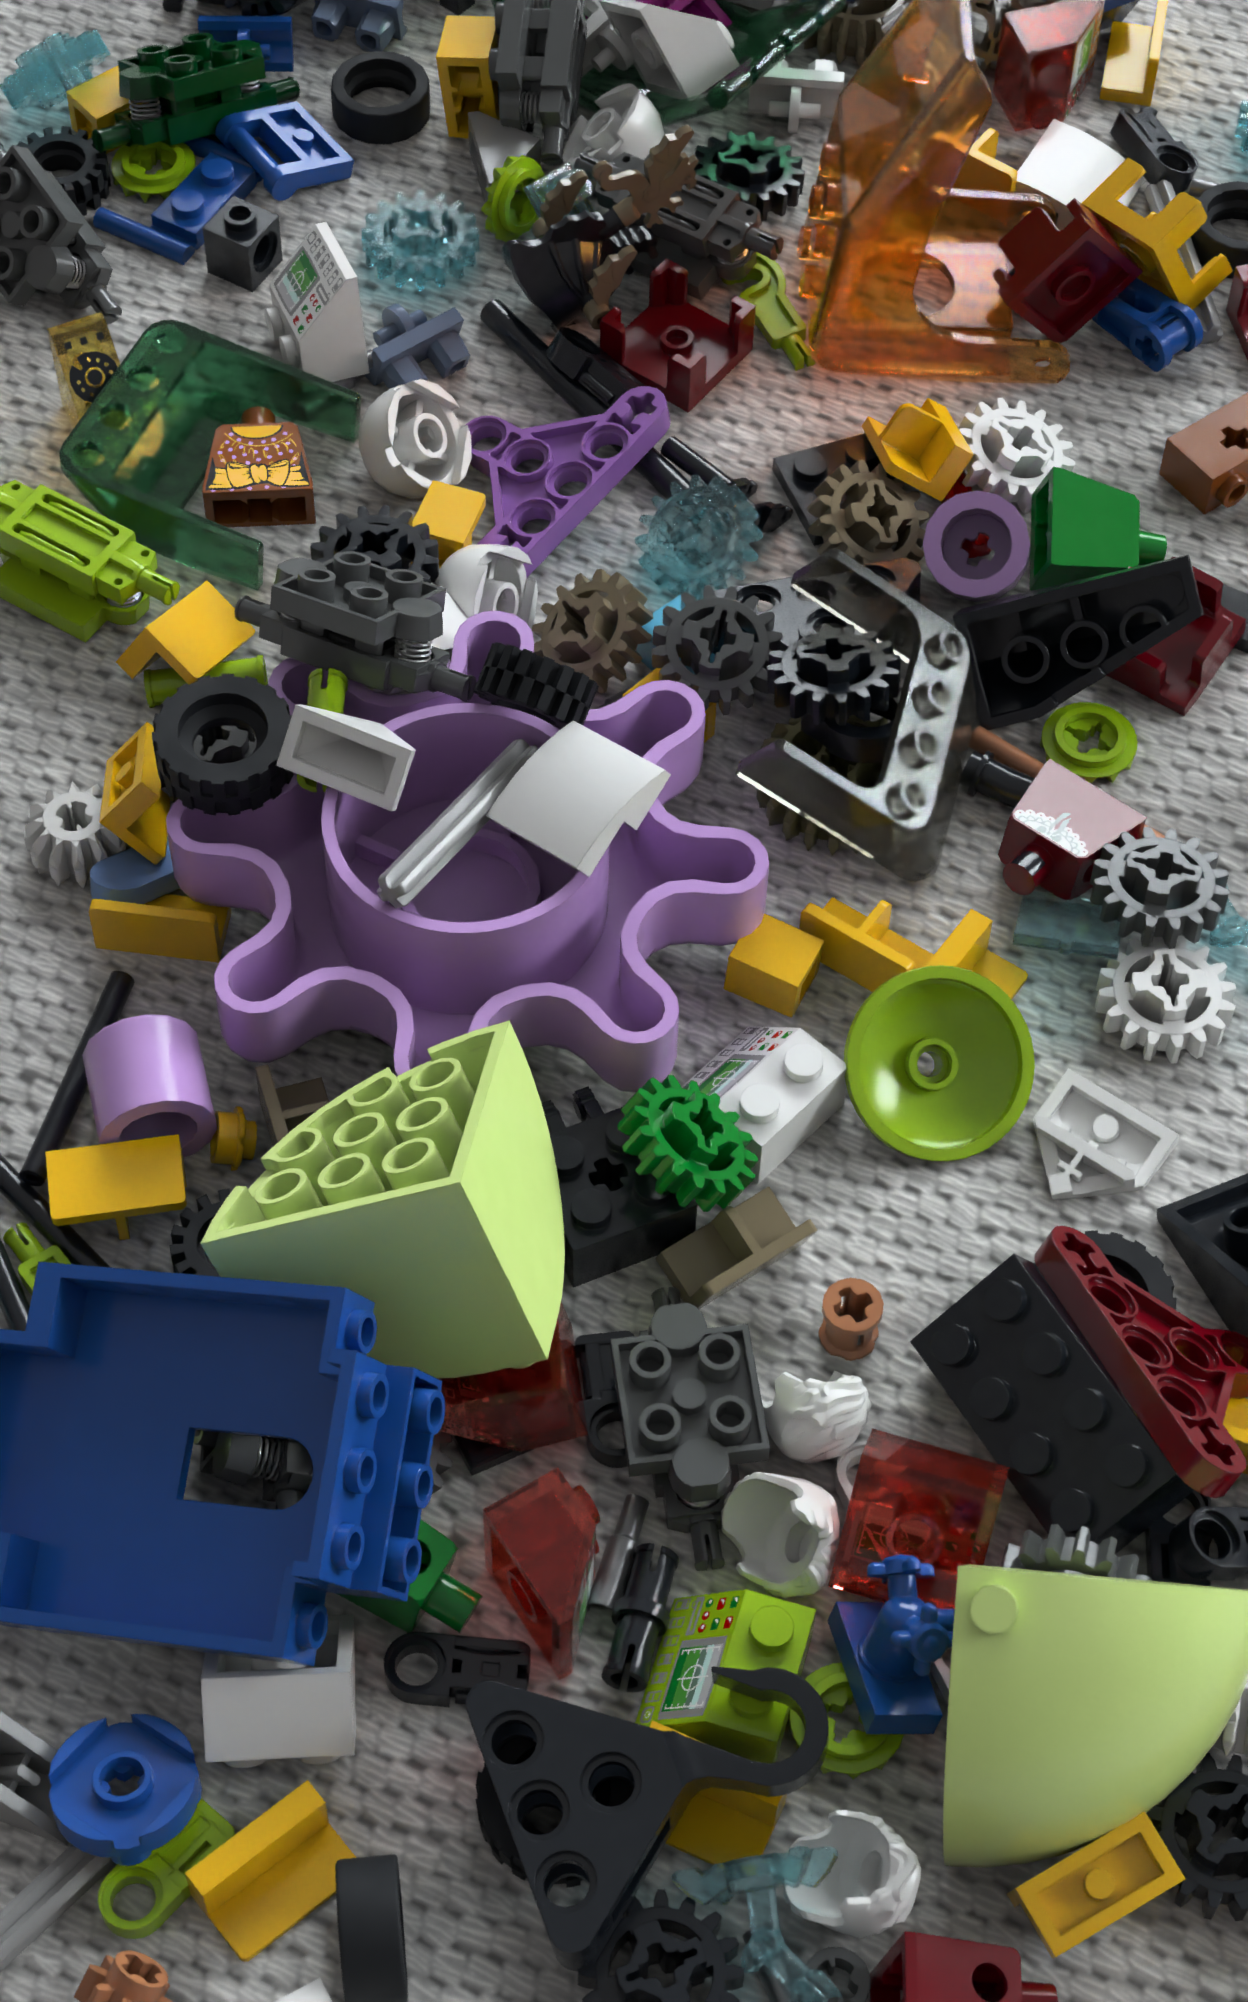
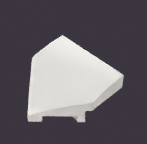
(1097, 1141)

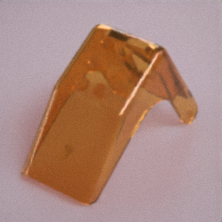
(891, 209)

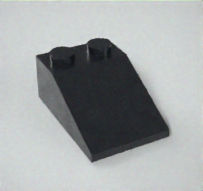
(1213, 1242)

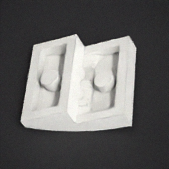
(1069, 166)
(578, 796)

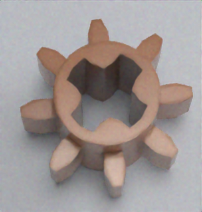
(124, 1979)

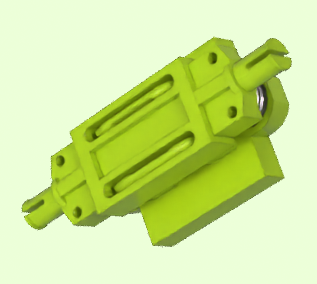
(73, 563)

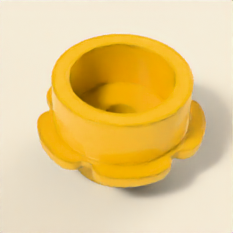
(233, 1139)

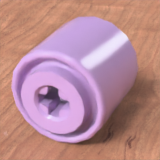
(964, 519)
(149, 1082)

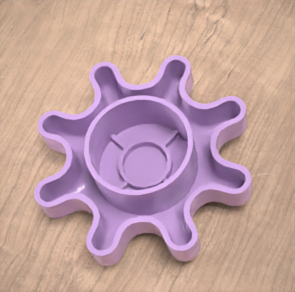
(501, 922)

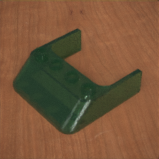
(153, 431)

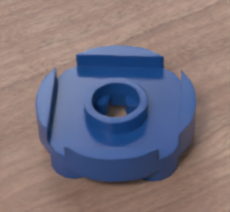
(132, 1823)

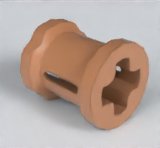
(856, 1317)

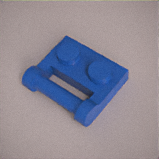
(296, 138)

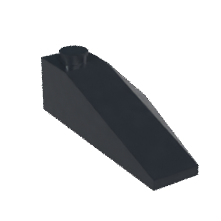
(1065, 637)

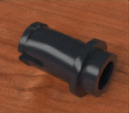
(994, 779)

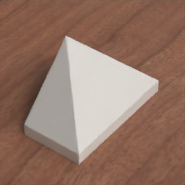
(347, 755)

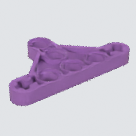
(567, 457)

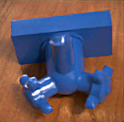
(891, 1649)

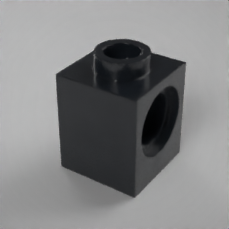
(242, 243)

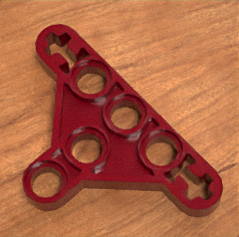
(1159, 1359)

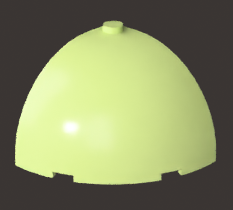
(423, 1199)
(1078, 1704)

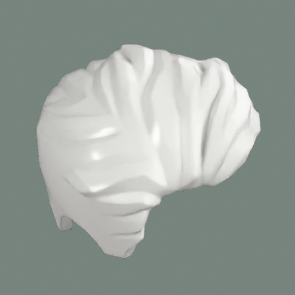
(816, 1418)
(782, 1532)
(869, 1882)

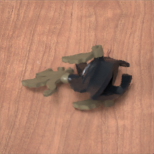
(584, 256)

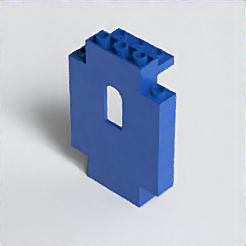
(103, 1438)

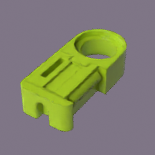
(164, 1872)

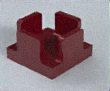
(1062, 273)
(1186, 661)

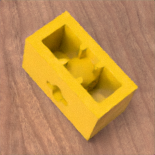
(464, 70)

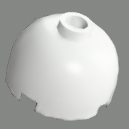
(623, 124)
(414, 439)
(490, 580)

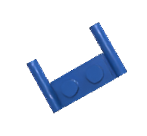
(184, 213)

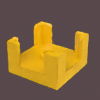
(1157, 237)

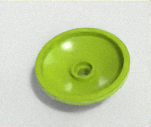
(978, 1055)

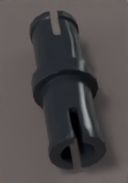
(640, 1618)

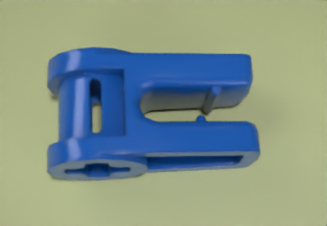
(1146, 325)

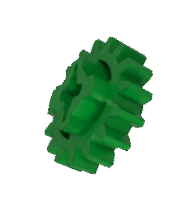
(687, 1143)

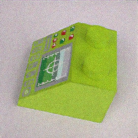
(729, 1632)

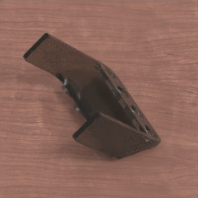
(911, 805)

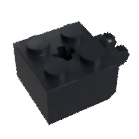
(607, 1207)

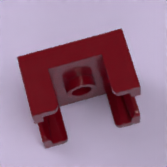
(677, 343)

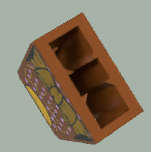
(258, 474)

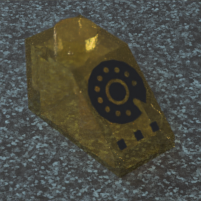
(82, 362)

